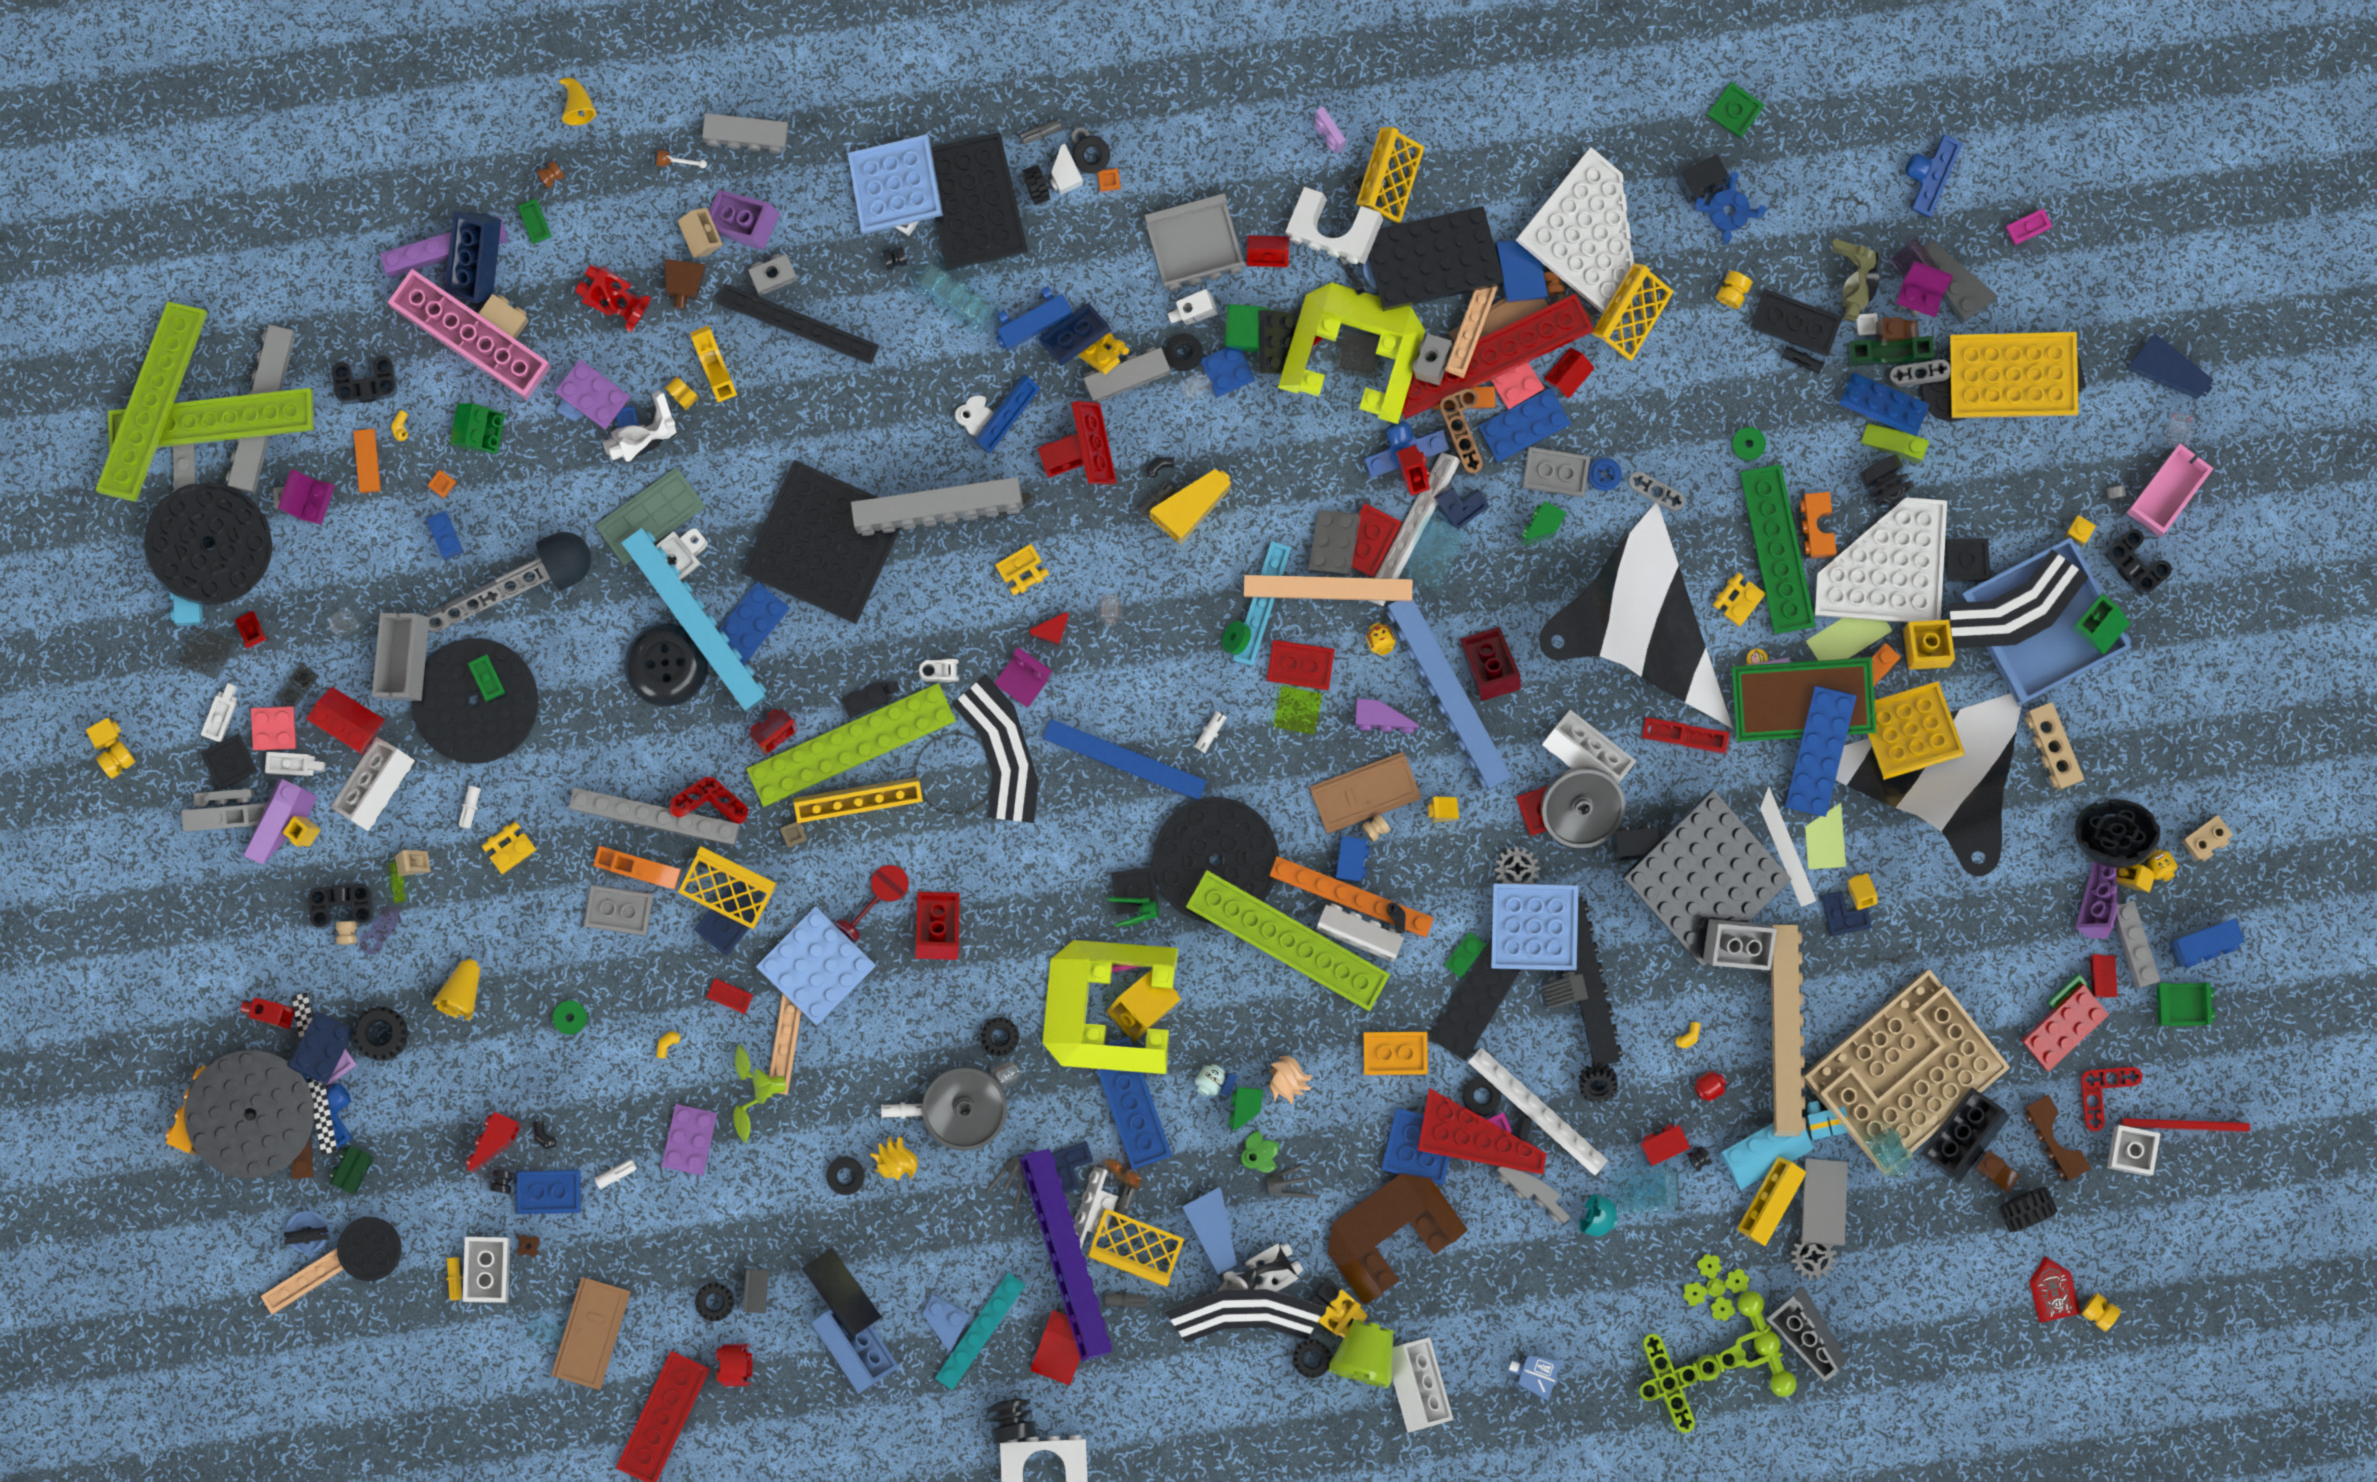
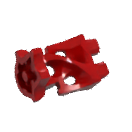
(603, 289)

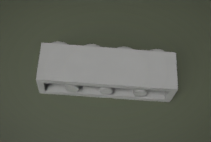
(745, 132)
(1127, 375)
(2135, 945)

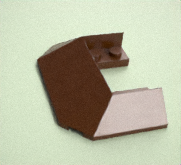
(1378, 1217)

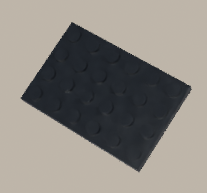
(976, 202)
(1434, 258)

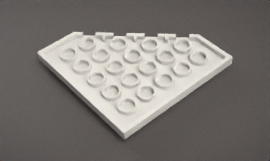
(1585, 230)
(1890, 569)

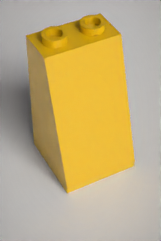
(1190, 506)

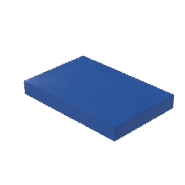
(1521, 272)
(548, 1192)

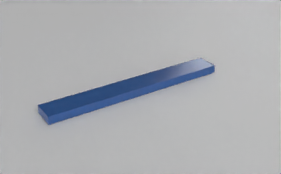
(1124, 759)

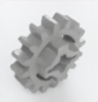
(1527, 869)
(1815, 1267)

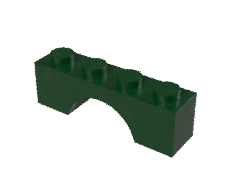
(1877, 353)

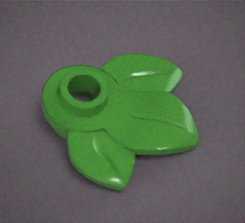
(1262, 1151)

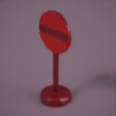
(889, 885)

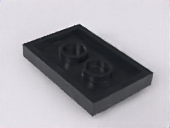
(1275, 339)

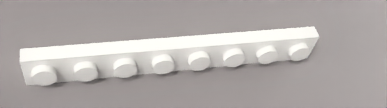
(1417, 520)
(1538, 1111)

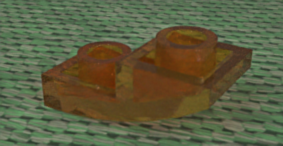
(1128, 1178)

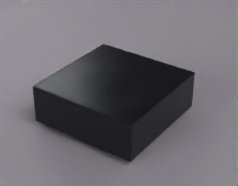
(1524, 1129)

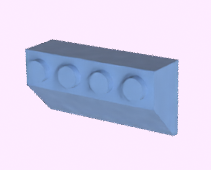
(861, 1357)

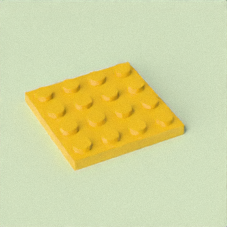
(1914, 731)

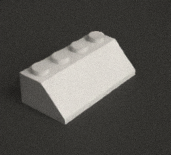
(1584, 746)
(372, 783)
(1360, 933)
(1419, 1385)

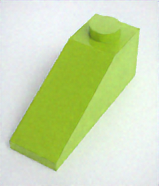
(1895, 442)

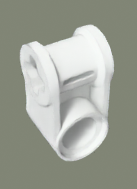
(941, 670)

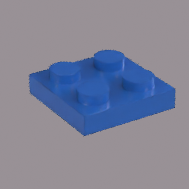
(1227, 370)

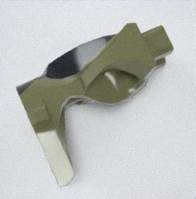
(1861, 285)

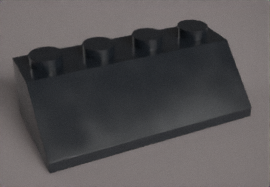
(1965, 1135)

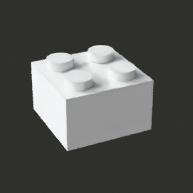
(2133, 1150)

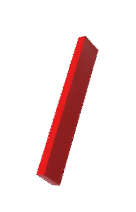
(2185, 1125)

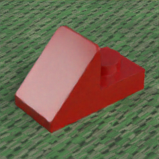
(251, 630)

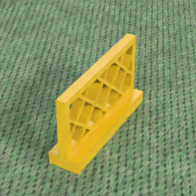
(1379, 168)
(1622, 302)
(735, 871)
(1126, 1264)

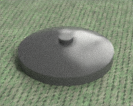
(1583, 807)
(964, 1108)

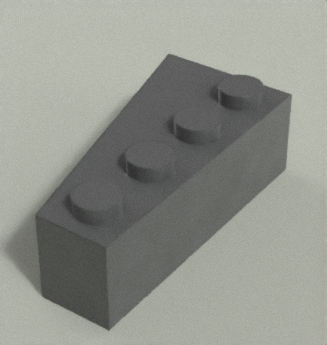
(1965, 293)
(1808, 1334)

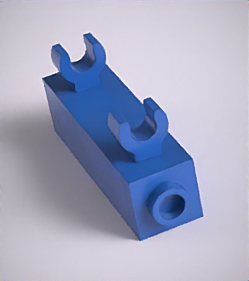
(1033, 322)

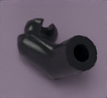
(1398, 916)

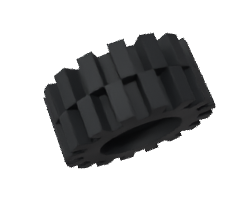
(1036, 184)
(999, 1023)
(1598, 1092)
(714, 1288)
(1298, 1358)

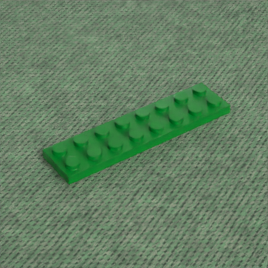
(1777, 549)

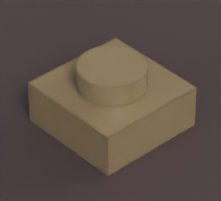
(793, 834)

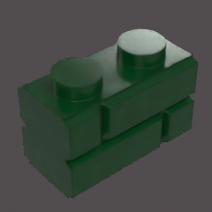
(351, 1169)

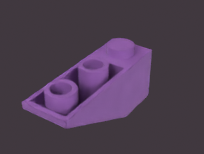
(1379, 715)

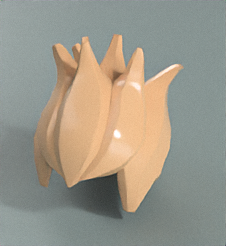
(1288, 1079)

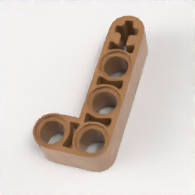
(1464, 433)

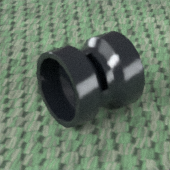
(899, 255)
(502, 1179)

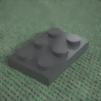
(1334, 542)

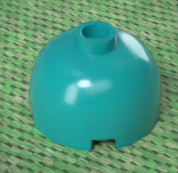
(1599, 1216)

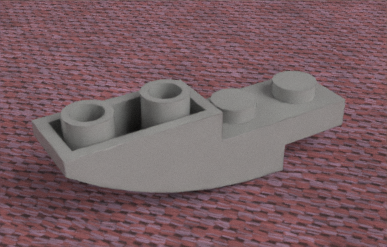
(222, 817)
(1527, 1185)

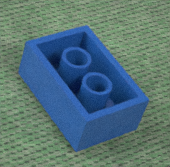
(2207, 943)

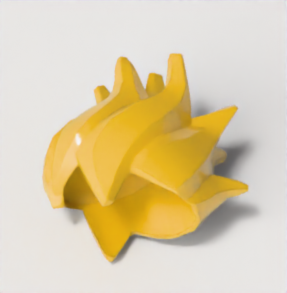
(895, 1160)

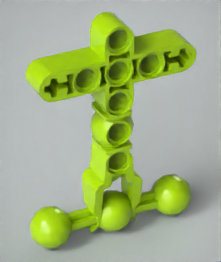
(1765, 1343)

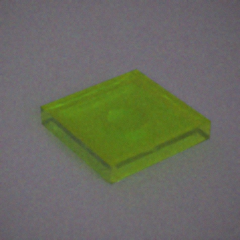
(1297, 710)

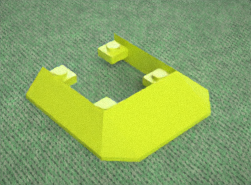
(1322, 316)
(1065, 1026)

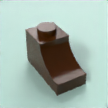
(1895, 329)
(1996, 1171)

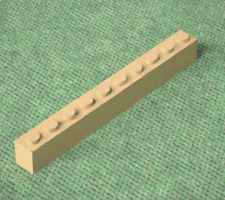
(1786, 1032)

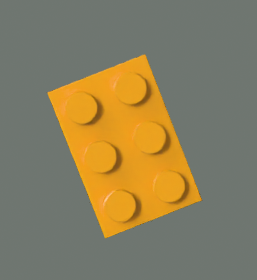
(1395, 1053)

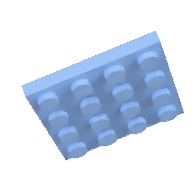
(895, 184)
(1535, 927)
(815, 966)

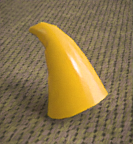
(576, 101)

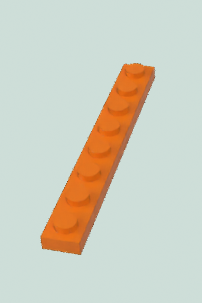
(1346, 895)

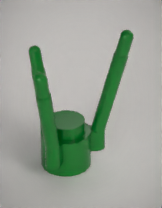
(1147, 911)

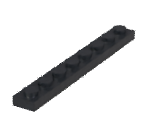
(798, 324)

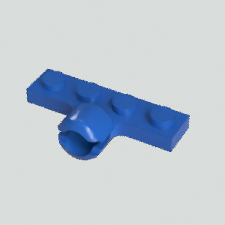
(1932, 174)
(1401, 437)
(337, 1099)

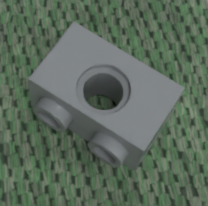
(766, 284)
(1434, 370)

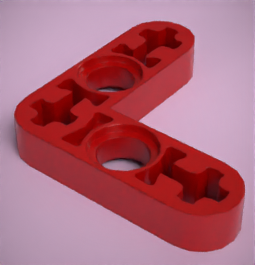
(710, 794)
(2096, 1090)

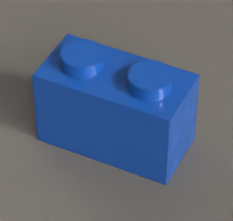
(445, 535)
(1351, 859)

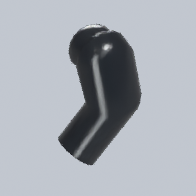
(1158, 463)
(541, 1137)

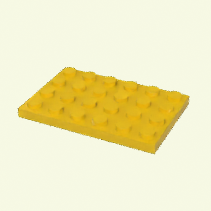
(2014, 375)

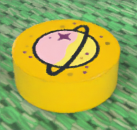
(1756, 656)

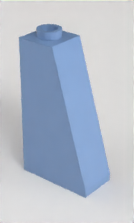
(1212, 1229)

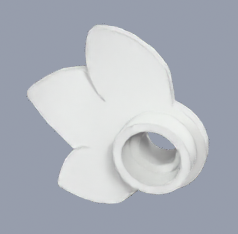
(977, 413)

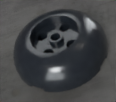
(648, 683)
(2106, 838)

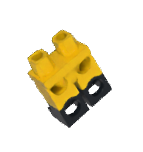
(1342, 1309)

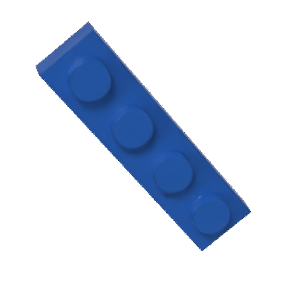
(1006, 414)

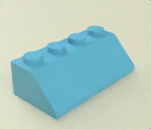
(1756, 1154)

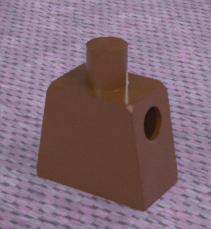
(683, 281)

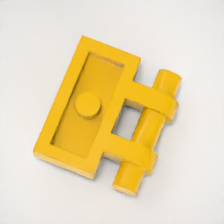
(1102, 358)
(1018, 564)
(1743, 604)
(512, 853)

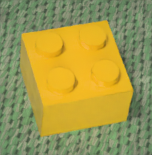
(1928, 644)

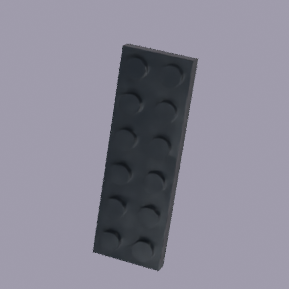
(1473, 1006)

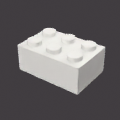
(486, 1269)

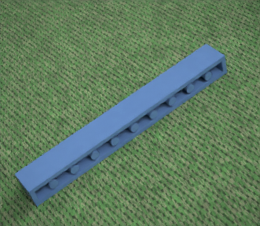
(1449, 693)

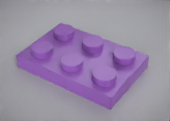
(592, 394)
(689, 1140)

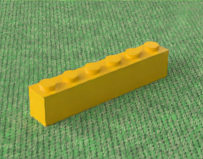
(858, 799)

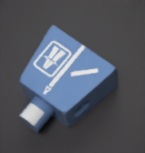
(1536, 1374)

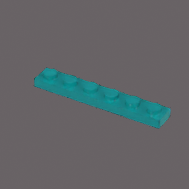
(980, 1331)

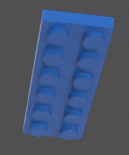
(1820, 750)
(1134, 1114)

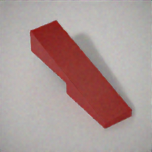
(1686, 735)

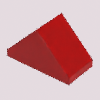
(1051, 630)

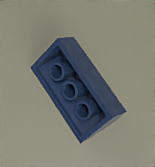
(473, 255)

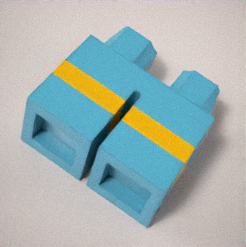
(1823, 1123)

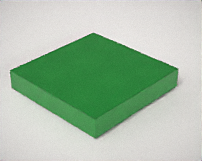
(1735, 110)

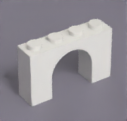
(1353, 245)
(1071, 1452)

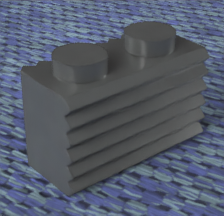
(1564, 990)

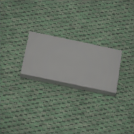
(1824, 1202)

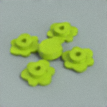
(1716, 1287)

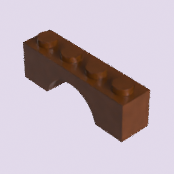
(2042, 1115)

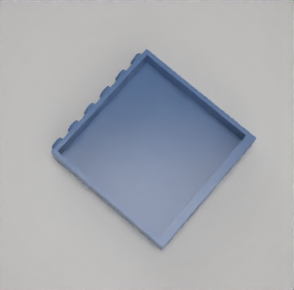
(2056, 652)

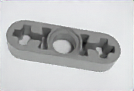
(1914, 367)
(1654, 483)

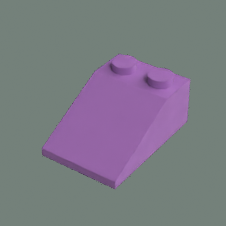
(743, 219)

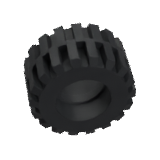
(398, 1039)
(2028, 1209)

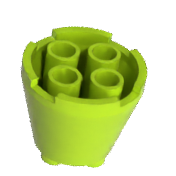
(1365, 1354)

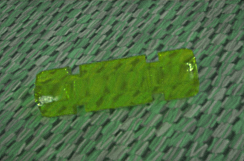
(397, 884)

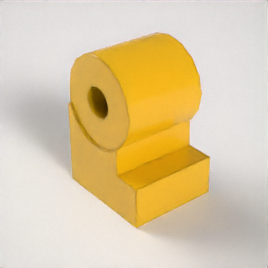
(681, 393)

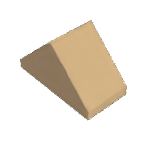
(412, 862)

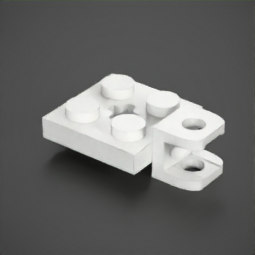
(684, 550)

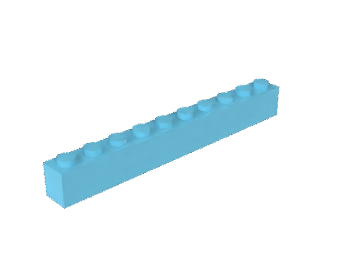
(694, 620)

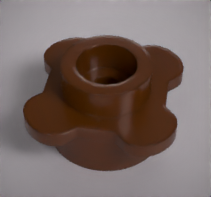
(533, 1241)

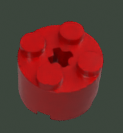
(735, 1364)

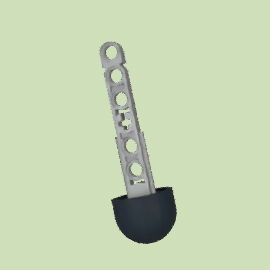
(562, 559)

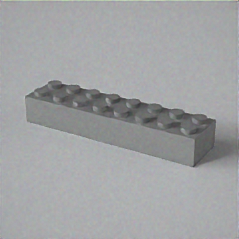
(937, 505)

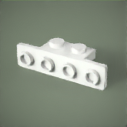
(1093, 1205)

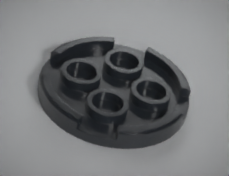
(1939, 397)
(369, 1249)

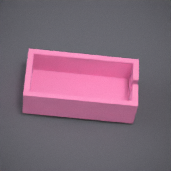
(2169, 490)

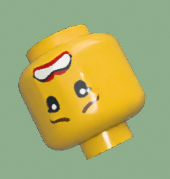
(2162, 864)

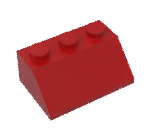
(345, 720)

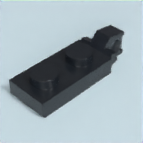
(869, 698)

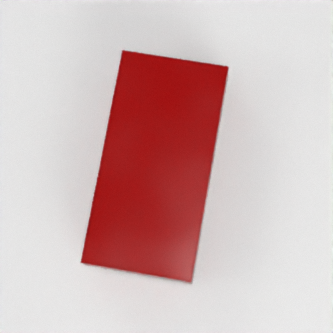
(729, 996)

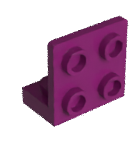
(1923, 288)
(305, 497)
(1023, 677)

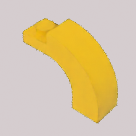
(713, 363)

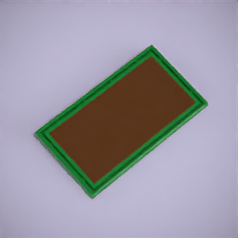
(1776, 696)

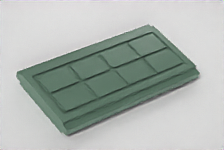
(657, 509)

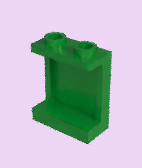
(2185, 1004)

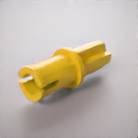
(454, 1278)

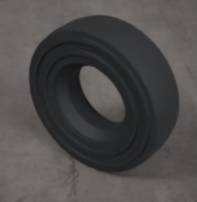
(1082, 145)
(1178, 341)
(1472, 1105)
(845, 1189)

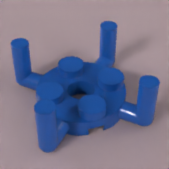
(1735, 199)

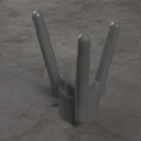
(1015, 1170)
(1277, 1184)

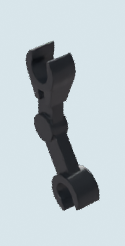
(1357, 284)

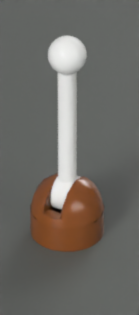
(664, 159)

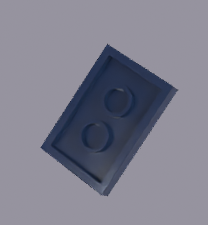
(1074, 334)
(723, 931)
(321, 1048)

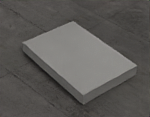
(1556, 472)
(618, 910)

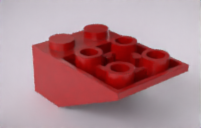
(497, 1137)

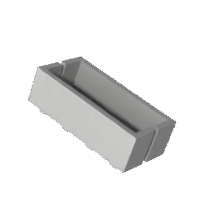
(400, 656)

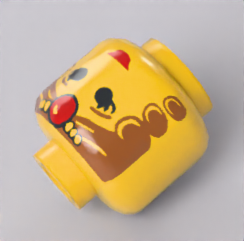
(1380, 639)

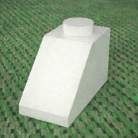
(1065, 173)

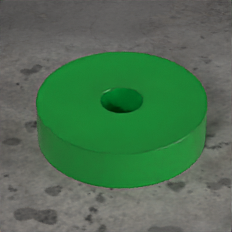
(1748, 434)
(1236, 637)
(561, 1013)

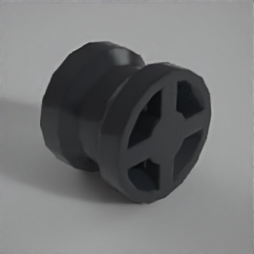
(1699, 1158)

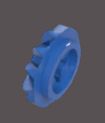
(1602, 465)

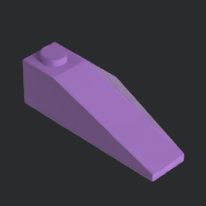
(284, 803)
(2099, 903)

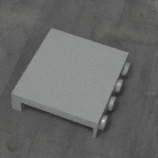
(1194, 242)

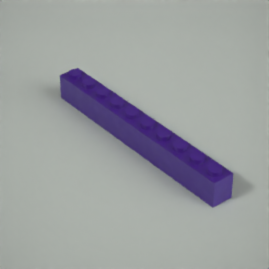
(1066, 1255)

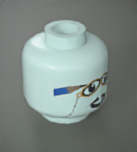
(1210, 1080)

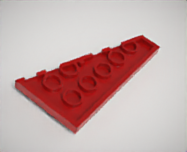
(1464, 1135)

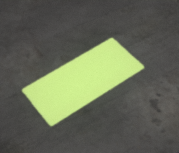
(1847, 638)
(1826, 841)

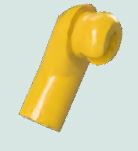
(398, 426)
(1690, 1038)
(665, 1041)

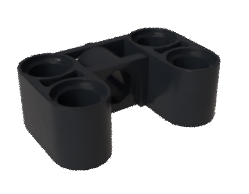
(365, 389)
(2132, 568)
(338, 896)

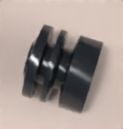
(1886, 480)
(1011, 1420)

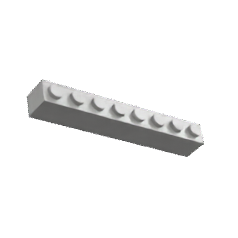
(267, 378)
(654, 817)

